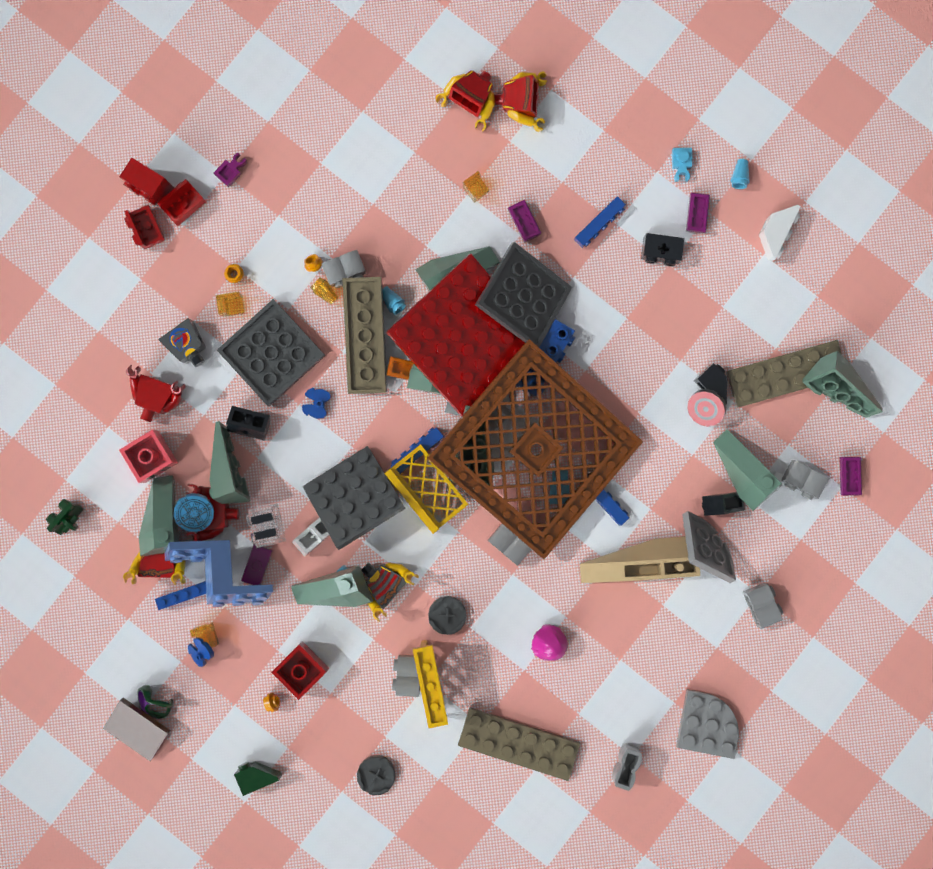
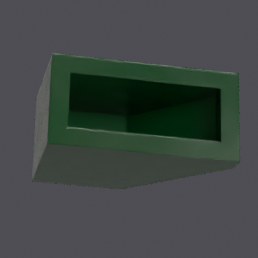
(255, 776)

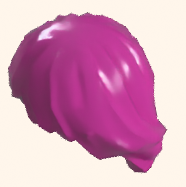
(549, 643)

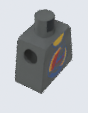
(185, 342)

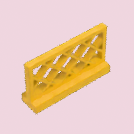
(416, 502)
(430, 685)

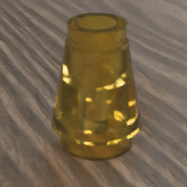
(324, 291)

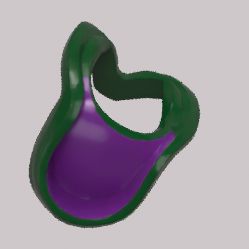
(145, 700)

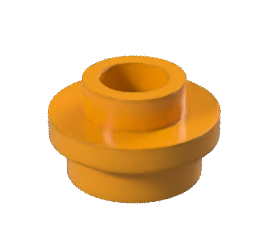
(313, 263)
(228, 271)
(271, 702)

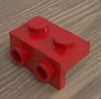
(181, 202)
(144, 226)

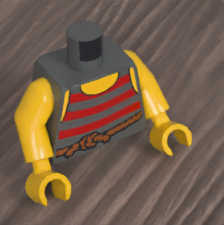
(385, 584)

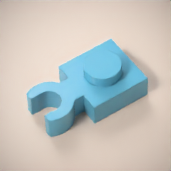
(682, 161)

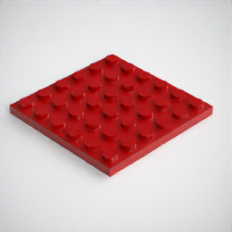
(453, 338)

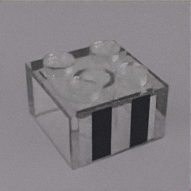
(266, 525)

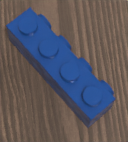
(553, 345)

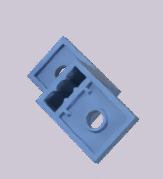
(217, 572)

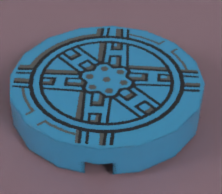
(193, 512)

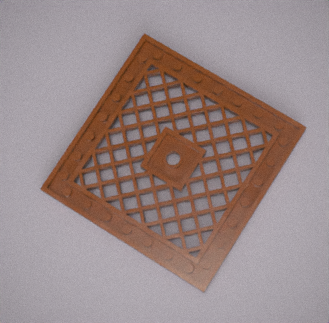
(579, 500)

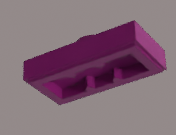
(697, 212)
(524, 221)
(850, 476)
(256, 565)

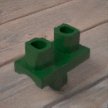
(66, 519)

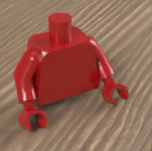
(153, 394)
(220, 520)

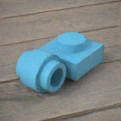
(564, 488)

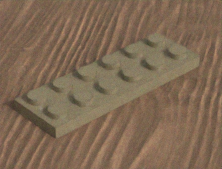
(364, 335)
(776, 375)
(518, 744)

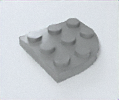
(706, 548)
(707, 725)

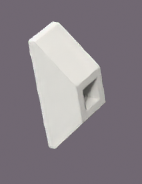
(777, 230)

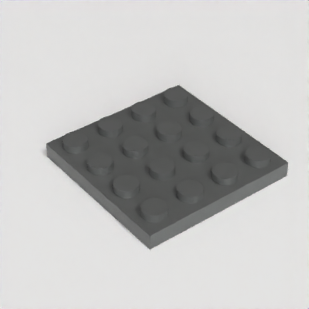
(523, 295)
(271, 352)
(353, 497)

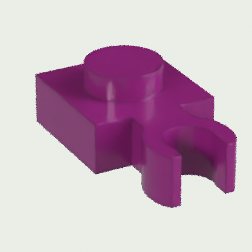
(229, 172)

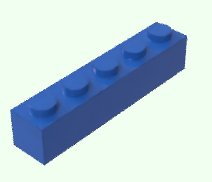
(600, 222)
(426, 441)
(612, 507)
(181, 595)

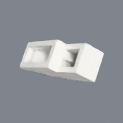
(311, 537)

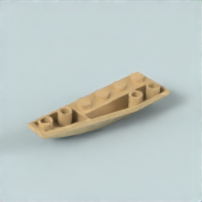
(645, 561)

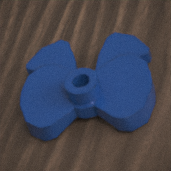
(317, 409)
(204, 651)

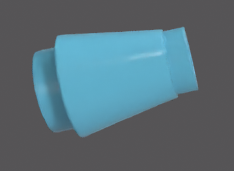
(740, 176)
(393, 301)

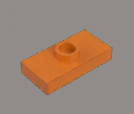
(399, 368)

